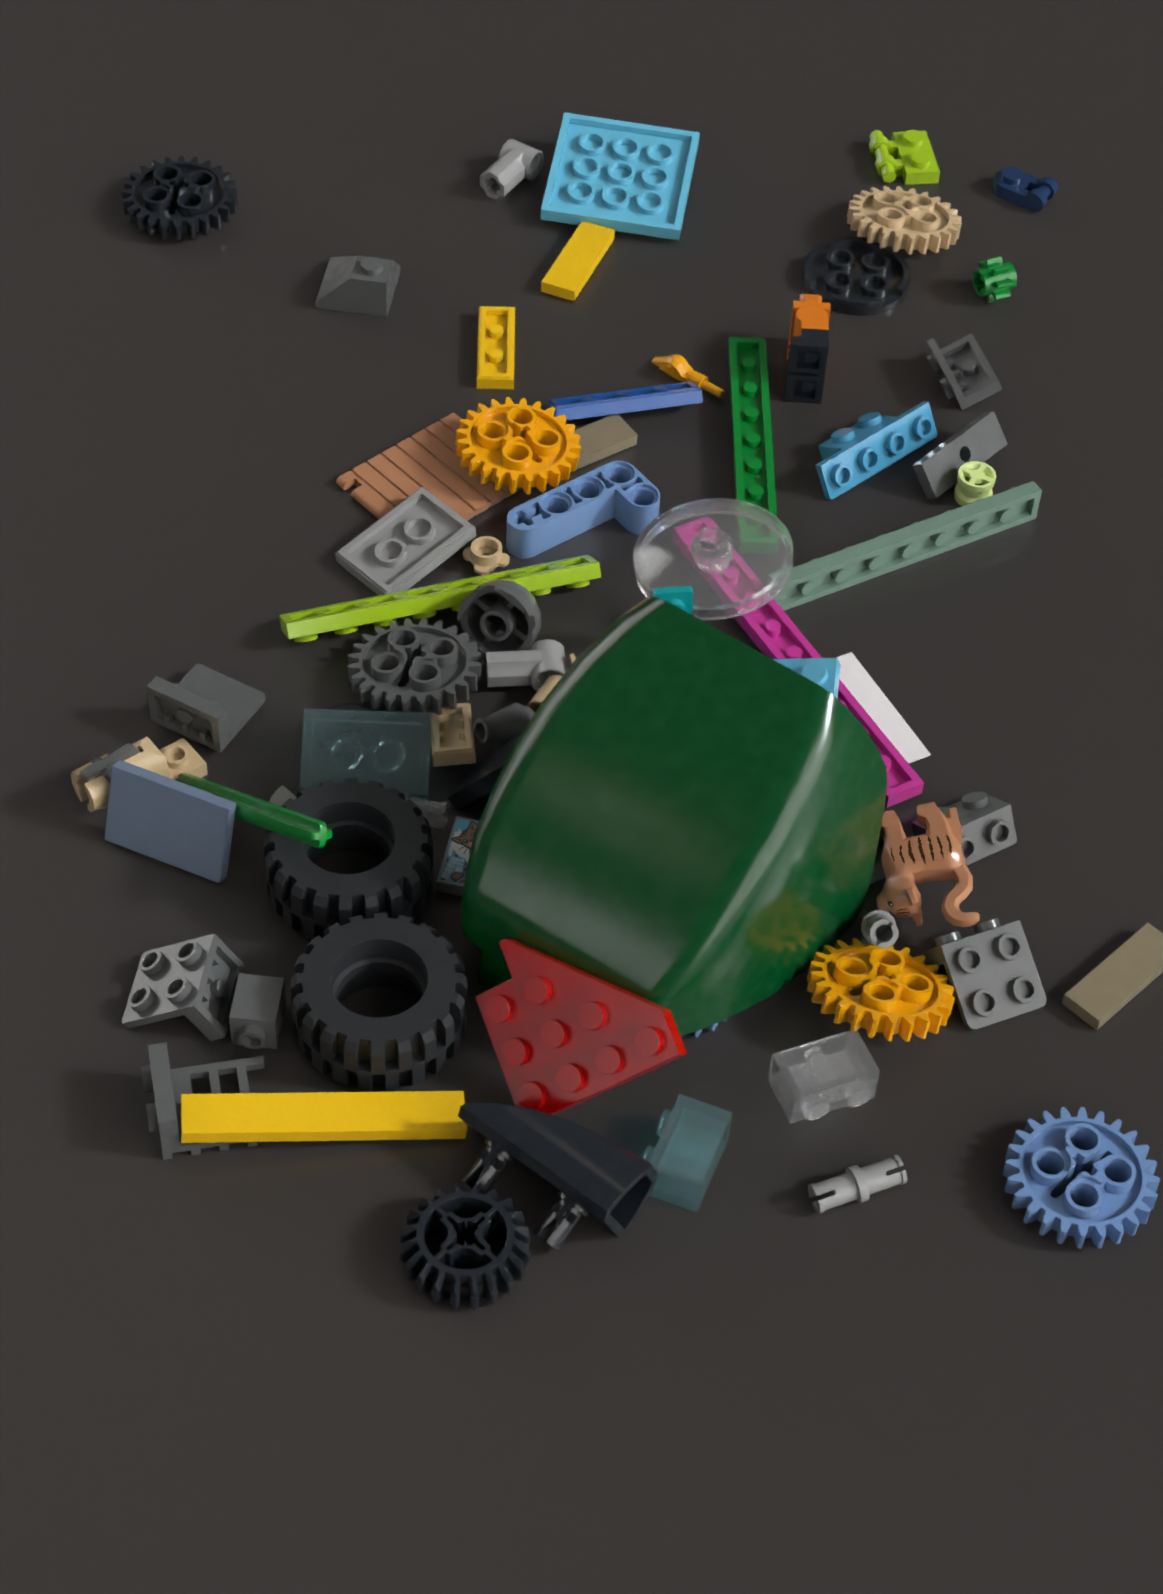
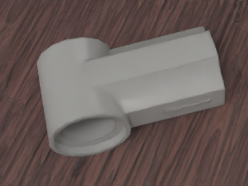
(513, 165)
(525, 666)

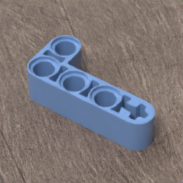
(581, 504)

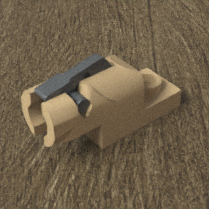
(94, 778)

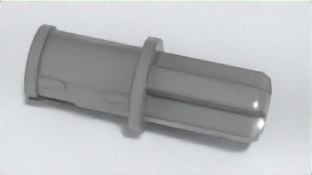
(879, 928)

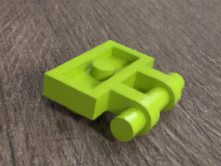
(913, 156)

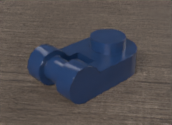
(1024, 189)

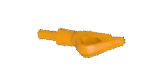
(678, 368)

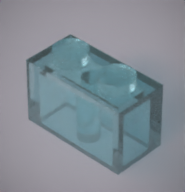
(688, 1150)

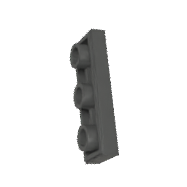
(973, 442)

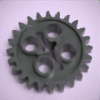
(414, 667)

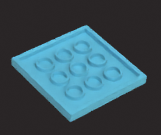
(620, 176)

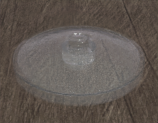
(721, 548)

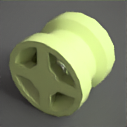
(974, 482)

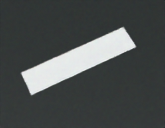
(880, 708)

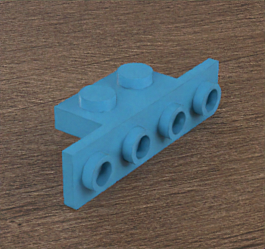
(871, 446)

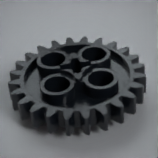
(201, 204)

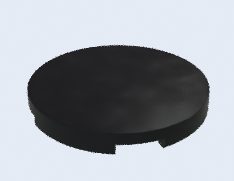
(857, 276)

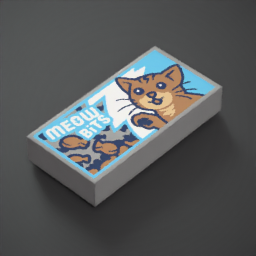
(455, 860)

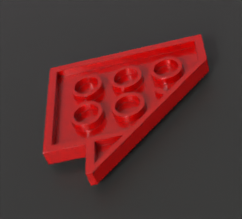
(570, 1032)

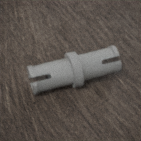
(857, 1183)

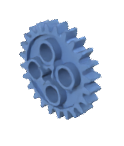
(1109, 1204)

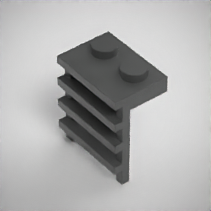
(169, 1085)

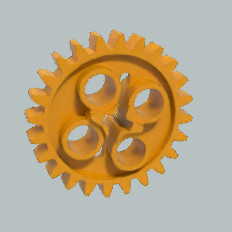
(517, 445)
(880, 990)

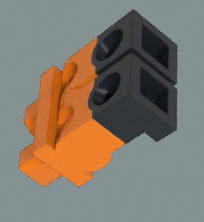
(807, 350)

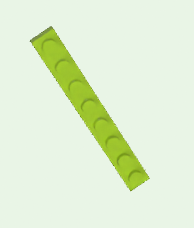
(424, 601)

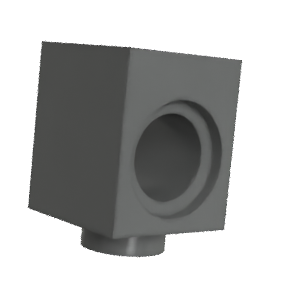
(257, 1011)

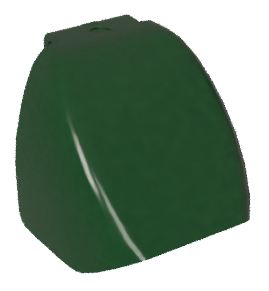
(678, 821)

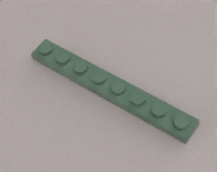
(910, 545)

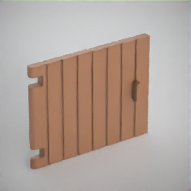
(417, 462)

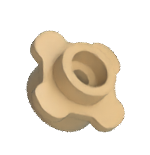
(486, 555)

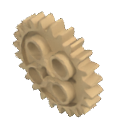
(904, 220)

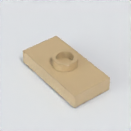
(452, 736)

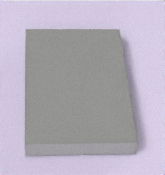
(405, 544)

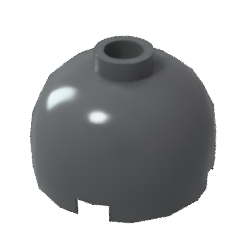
(500, 617)

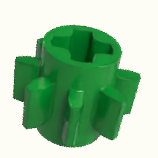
(994, 279)

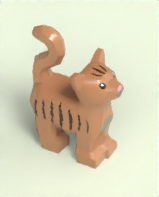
(925, 859)

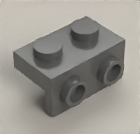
(964, 371)
(985, 825)

